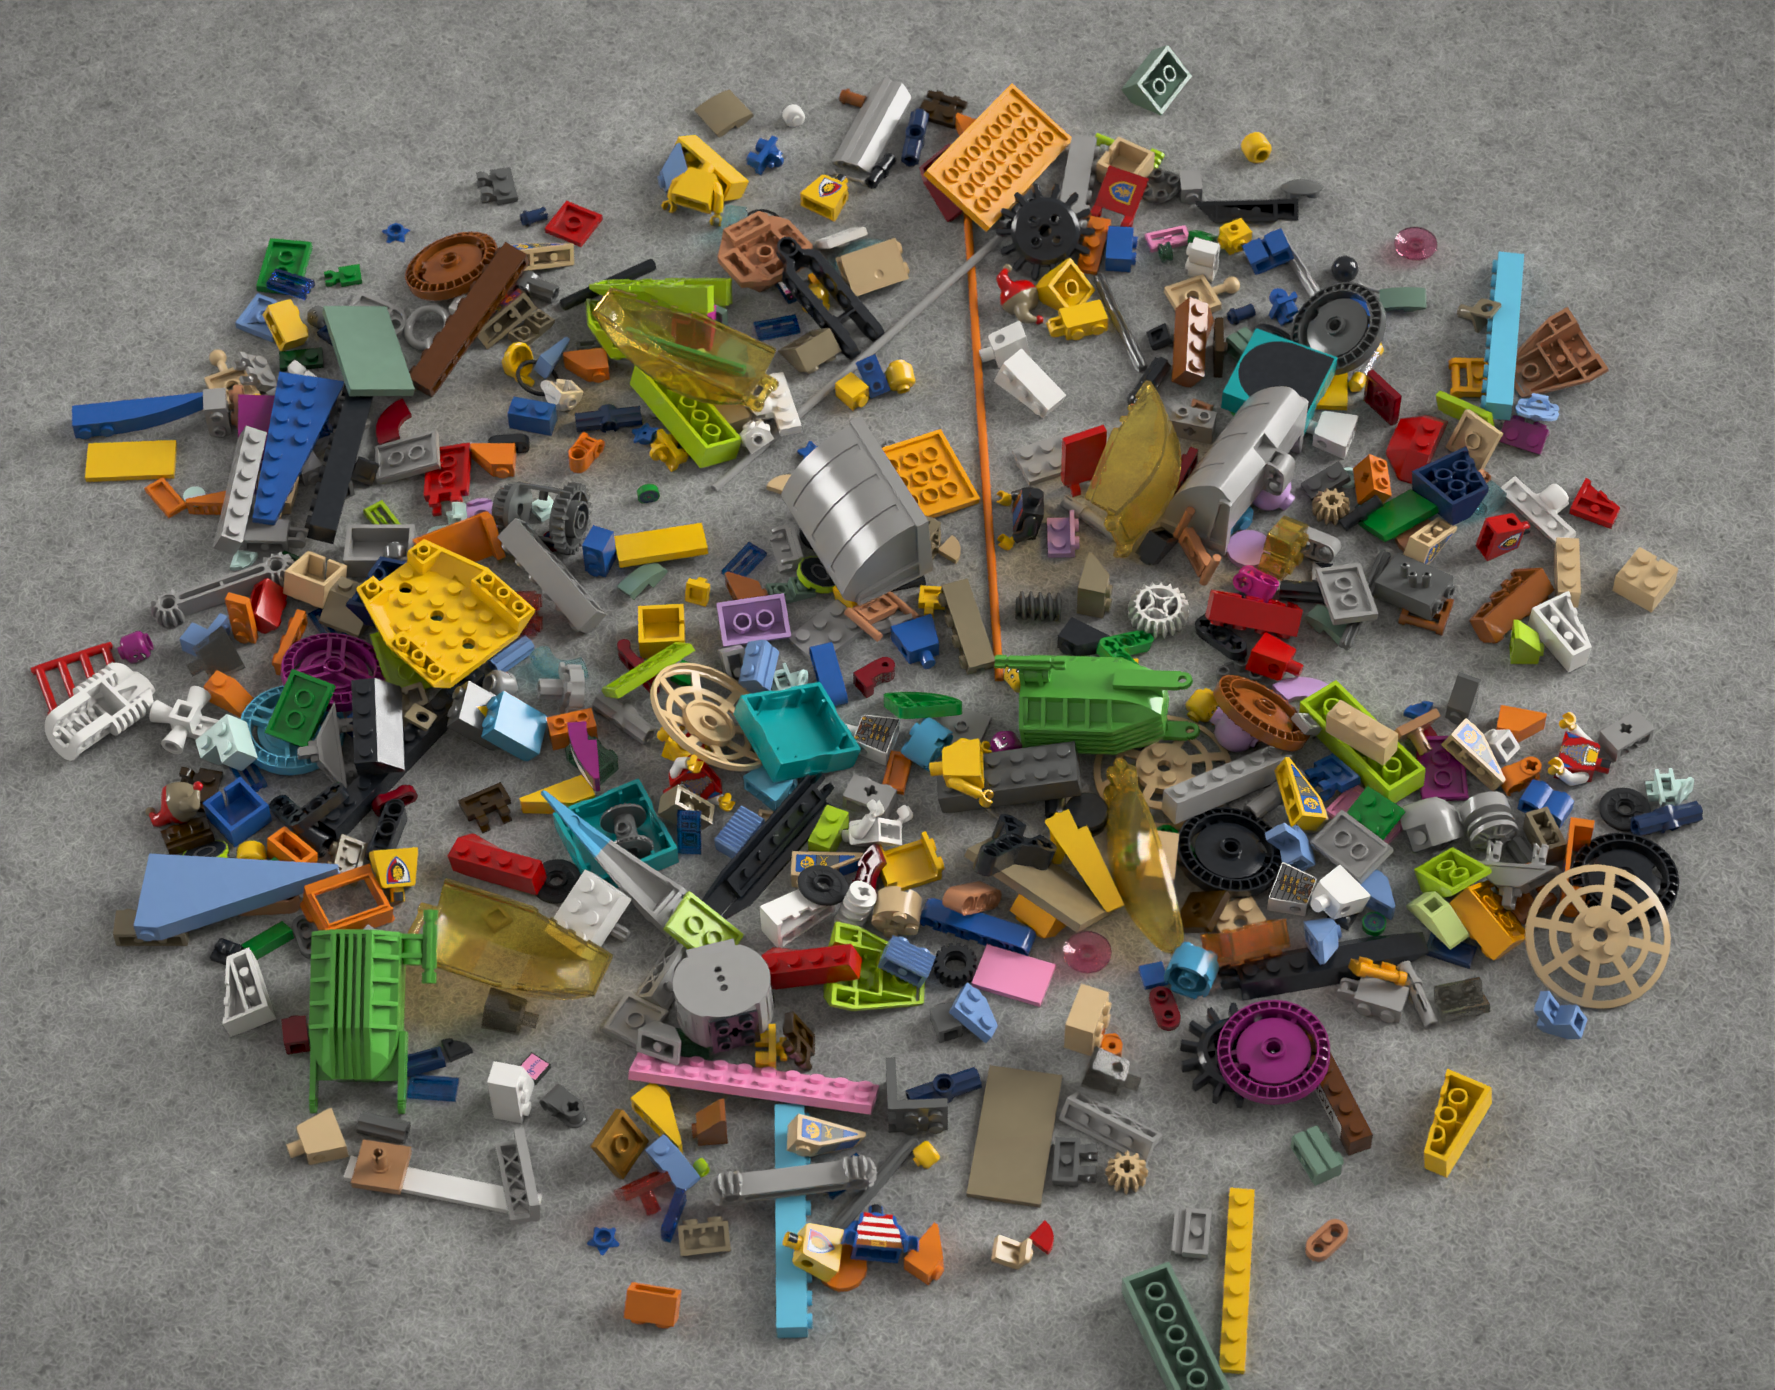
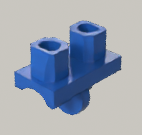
(768, 156)
(1283, 306)
(873, 375)

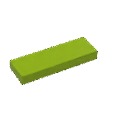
(1455, 407)

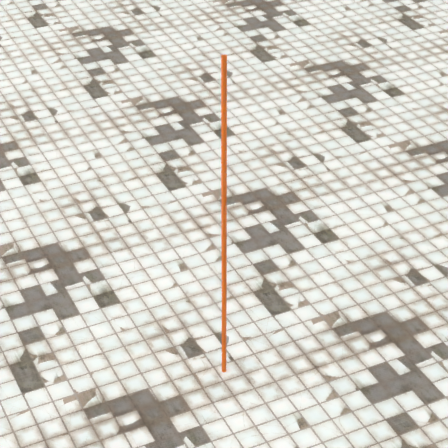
(983, 449)

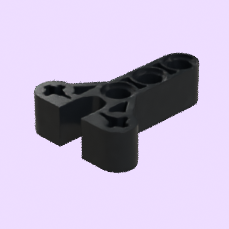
(1013, 848)

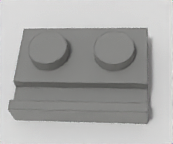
(1191, 1232)

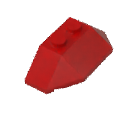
(1414, 444)

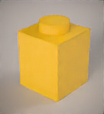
(852, 391)

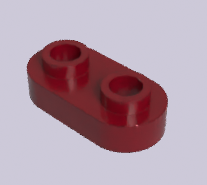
(404, 792)
(1163, 1007)

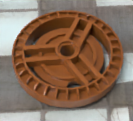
(449, 265)
(1259, 712)

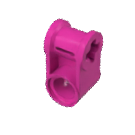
(1256, 584)

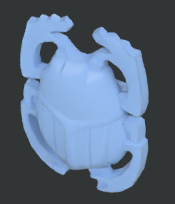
(1537, 411)

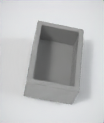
(366, 544)

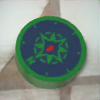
(648, 493)
(1374, 923)

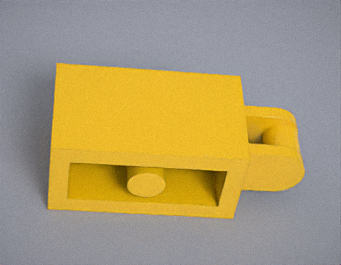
(1079, 321)

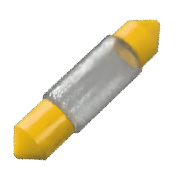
(1358, 378)

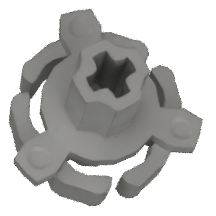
(566, 689)

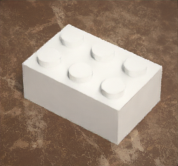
(592, 908)

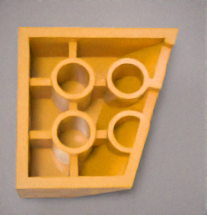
(1487, 920)

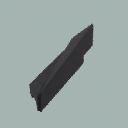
(1250, 209)

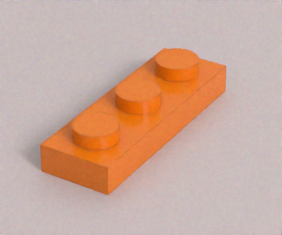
(1095, 244)
(241, 618)
(295, 631)

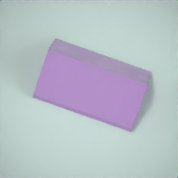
(753, 620)

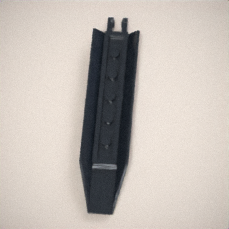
(769, 848)
(1300, 970)

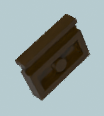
(187, 835)

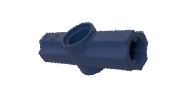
(914, 137)
(608, 418)
(1666, 818)
(957, 1085)

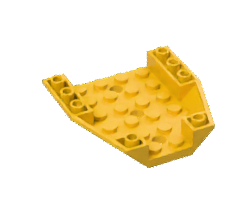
(465, 594)

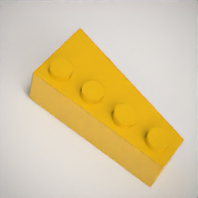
(1455, 1121)

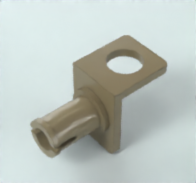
(1478, 313)
(410, 716)

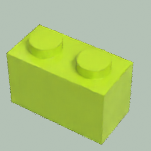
(828, 830)

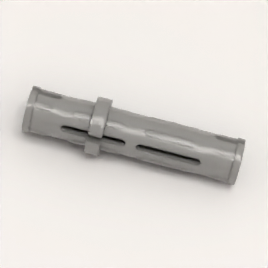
(1086, 515)
(1428, 1018)

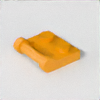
(1474, 376)
(1386, 971)

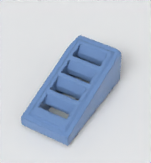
(549, 359)

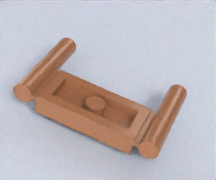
(1194, 549)
(877, 610)

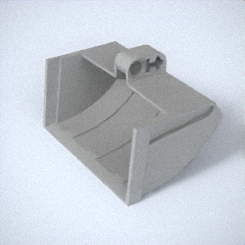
(1240, 464)
(859, 515)

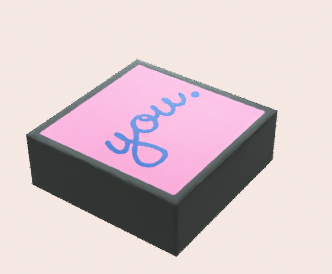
(536, 1067)

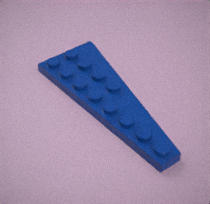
(295, 425)

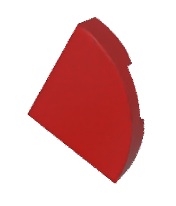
(1043, 1237)

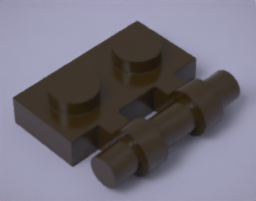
(943, 114)
(800, 1043)

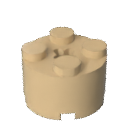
(897, 911)

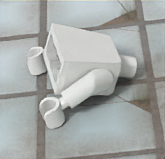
(877, 830)

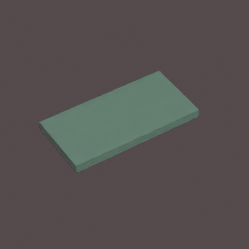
(368, 351)

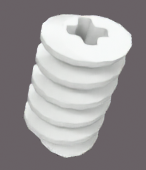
(856, 904)

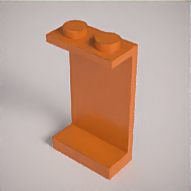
(471, 538)
(1578, 834)

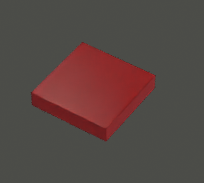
(573, 223)

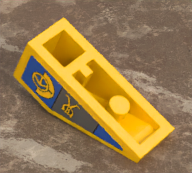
(1299, 798)

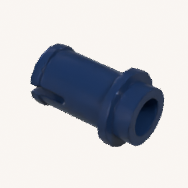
(533, 216)
(1240, 314)

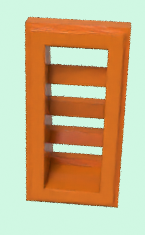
(207, 504)

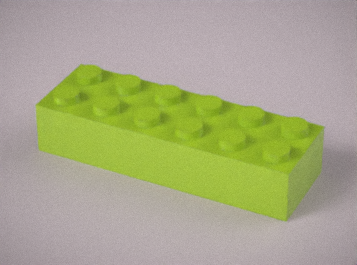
(692, 423)
(1394, 779)

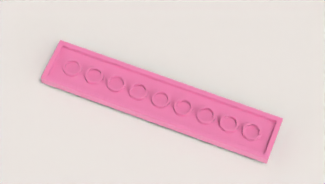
(757, 1082)

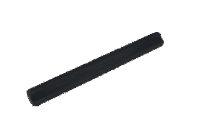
(631, 273)

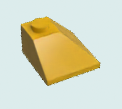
(1064, 286)

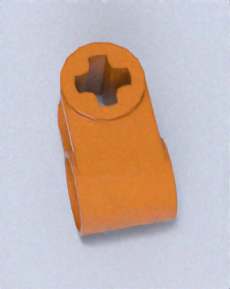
(584, 452)
(1520, 774)

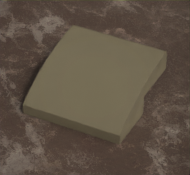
(723, 112)

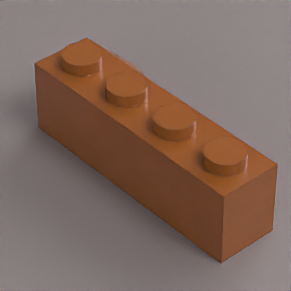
(1191, 335)
(1513, 602)

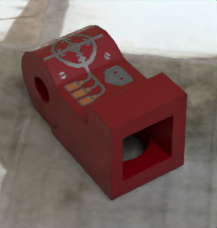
(873, 674)

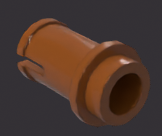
(851, 98)

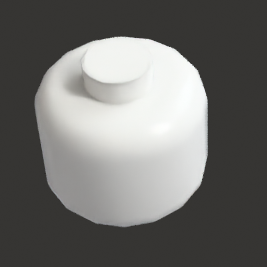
(793, 115)

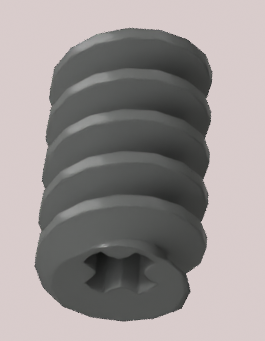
(1038, 606)

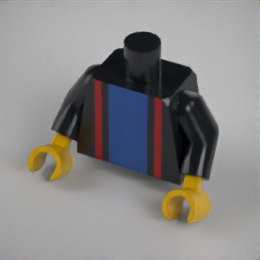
(1027, 515)

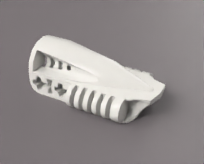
(99, 706)

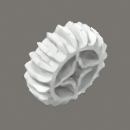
(1155, 615)

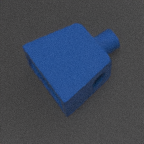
(917, 640)

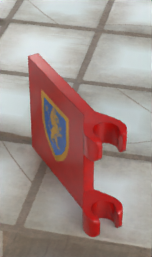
(1121, 194)

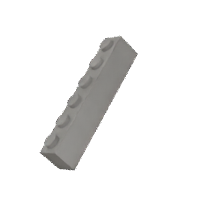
(1079, 172)
(240, 490)
(551, 576)
(1222, 784)

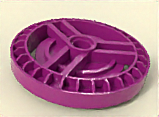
(335, 660)
(1273, 1028)

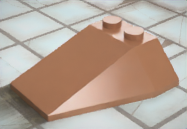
(1556, 357)

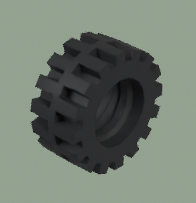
(955, 953)

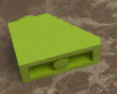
(1524, 644)

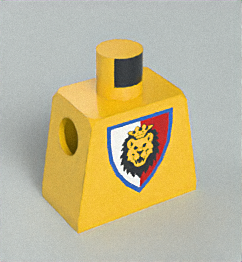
(826, 196)
(395, 870)
(816, 1250)

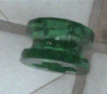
(1165, 252)

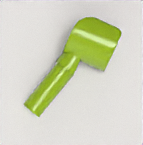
(701, 1167)

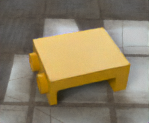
(912, 864)

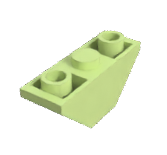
(1438, 918)

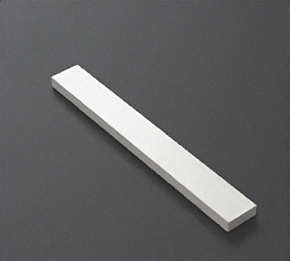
(452, 1189)

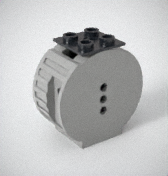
(723, 995)

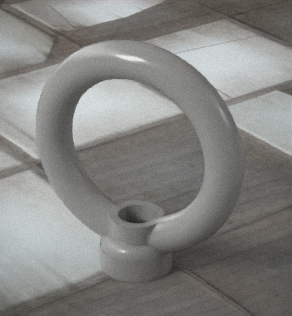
(431, 308)

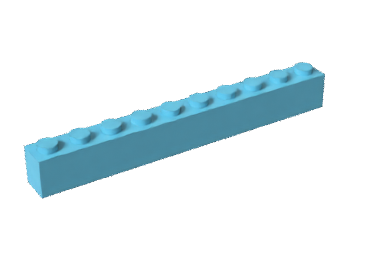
(1503, 336)
(791, 1214)

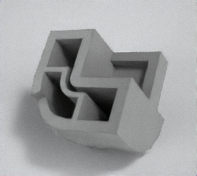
(1431, 823)

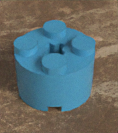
(926, 742)
(1192, 970)

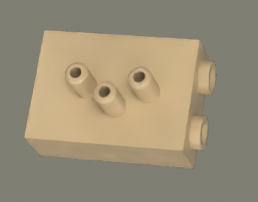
(873, 267)

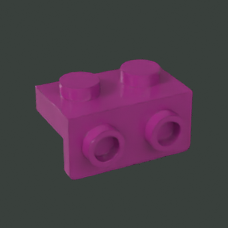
(1524, 435)

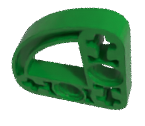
(921, 705)

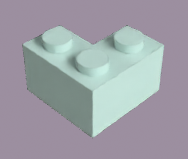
(227, 743)

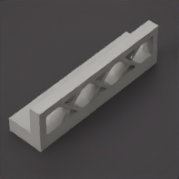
(660, 979)
(1109, 1126)
(526, 1174)

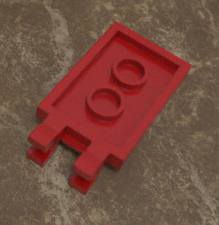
(1081, 457)
(451, 479)

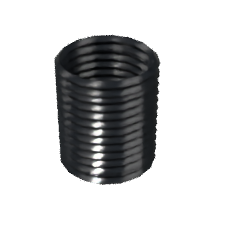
(316, 838)

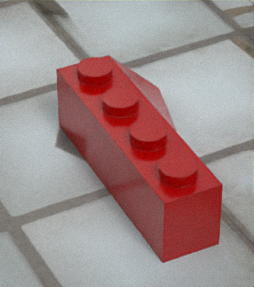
(1253, 613)
(489, 863)
(812, 966)

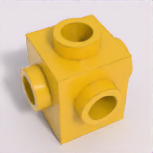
(1234, 235)

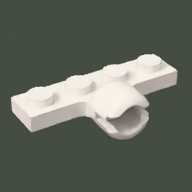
(781, 408)
(1540, 508)

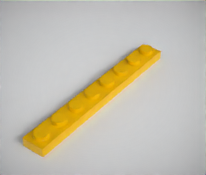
(1236, 1281)

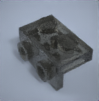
(1460, 999)

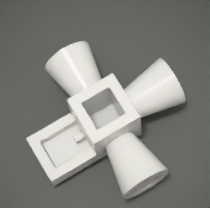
(184, 719)

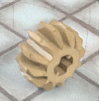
(1330, 506)
(1118, 1177)

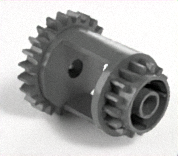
(567, 518)

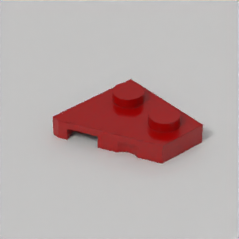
(1594, 506)

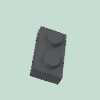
(1331, 477)

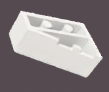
(1029, 384)
(1561, 631)
(790, 917)
(246, 994)
(510, 1092)

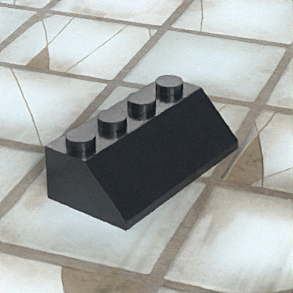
(377, 727)

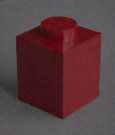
(295, 1034)

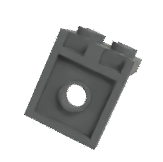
(913, 1115)

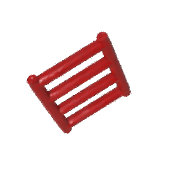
(62, 662)

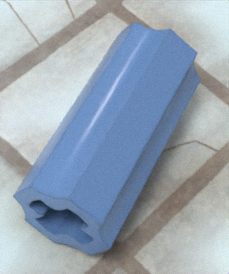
(511, 654)

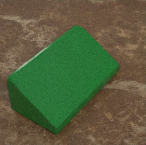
(269, 940)

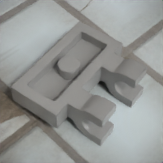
(258, 371)

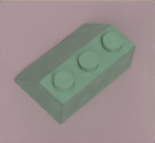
(1157, 80)

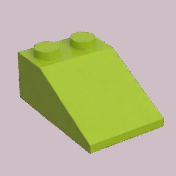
(1450, 873)

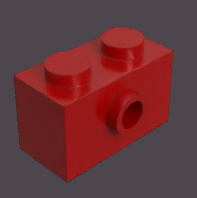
(267, 605)

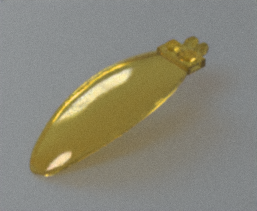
(1139, 860)

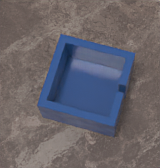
(242, 816)

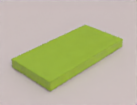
(647, 670)

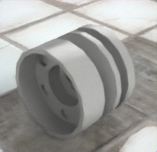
(1488, 818)

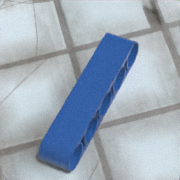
(978, 927)

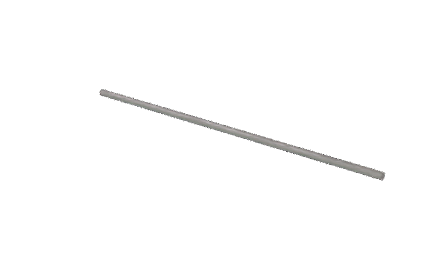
(879, 343)

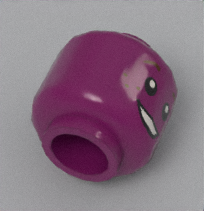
(135, 647)
(1005, 741)

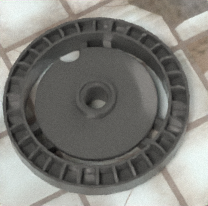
(1341, 324)

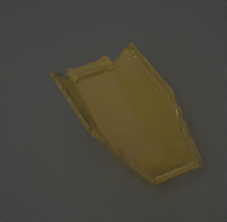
(688, 351)
(1137, 470)
(512, 946)

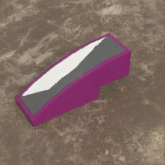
(585, 753)

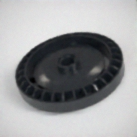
(1228, 852)
(1637, 857)

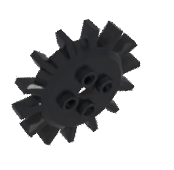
(1046, 252)
(1207, 1056)

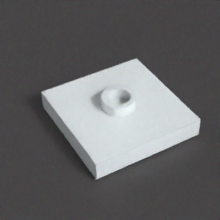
(841, 238)

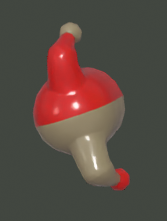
(1018, 297)
(178, 804)

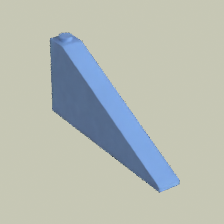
(197, 890)

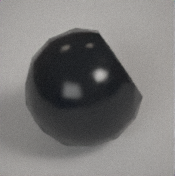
(1344, 269)

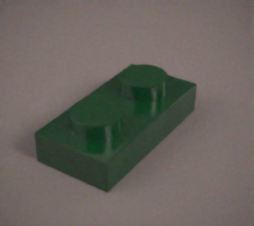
(310, 358)

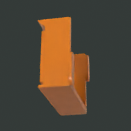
(374, 917)

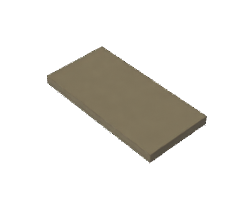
(1052, 891)
(1014, 1136)

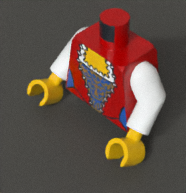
(1577, 755)
(699, 779)

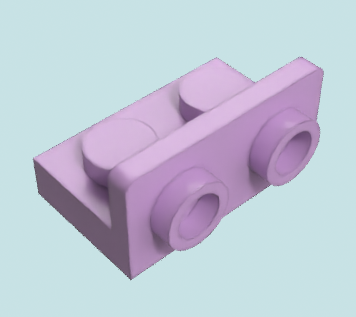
(1061, 536)

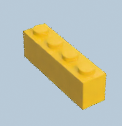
(698, 152)

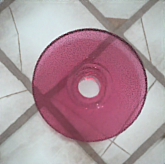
(1414, 237)
(1087, 943)

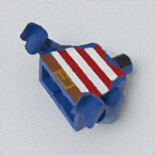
(878, 1237)

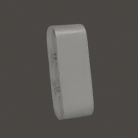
(1318, 541)

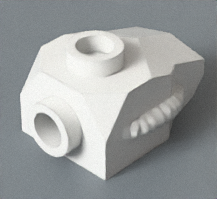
(562, 393)
(756, 432)

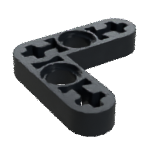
(1225, 646)
(302, 818)

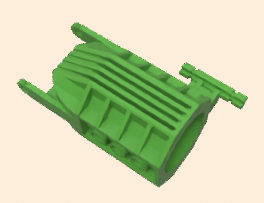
(1095, 702)
(361, 1003)

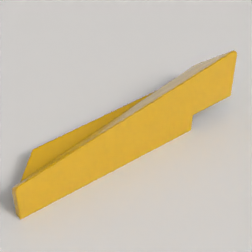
(1086, 858)

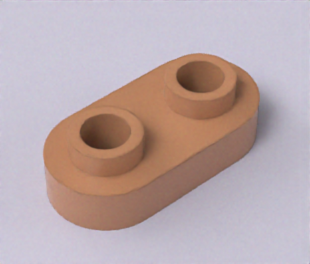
(233, 396)
(1323, 1239)

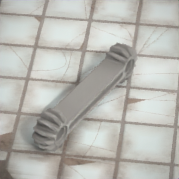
(174, 606)
(848, 1174)

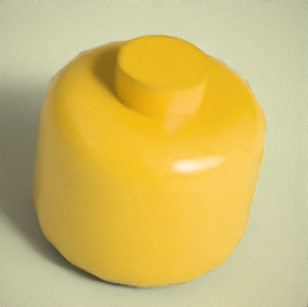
(925, 1155)

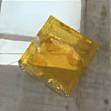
(1285, 545)

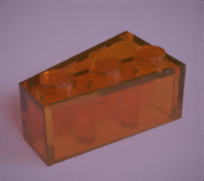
(1248, 941)

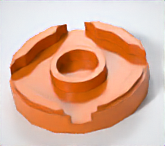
(850, 1272)

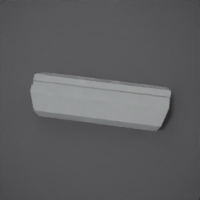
(873, 126)

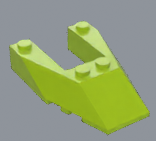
(686, 293)

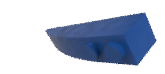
(132, 415)

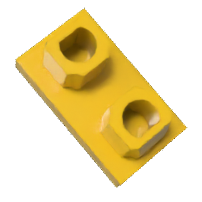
(666, 450)
(768, 1058)

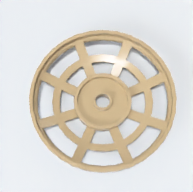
(703, 718)
(1169, 755)
(1587, 947)

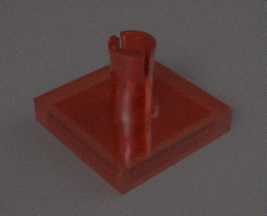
(644, 1188)

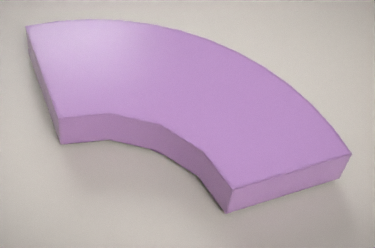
(1297, 688)

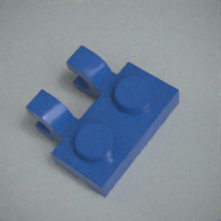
(1336, 775)

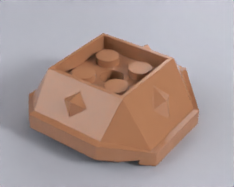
(750, 253)

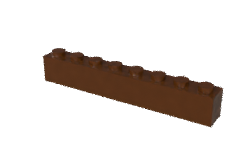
(468, 319)

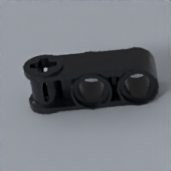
(388, 823)

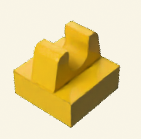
(697, 591)

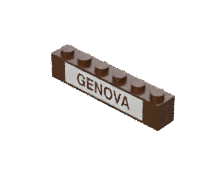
(1341, 1107)

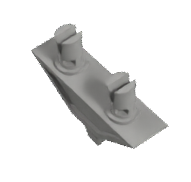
(327, 749)
(1516, 878)

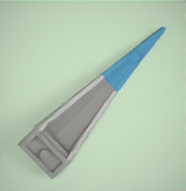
(650, 891)

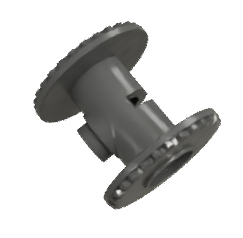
(624, 821)

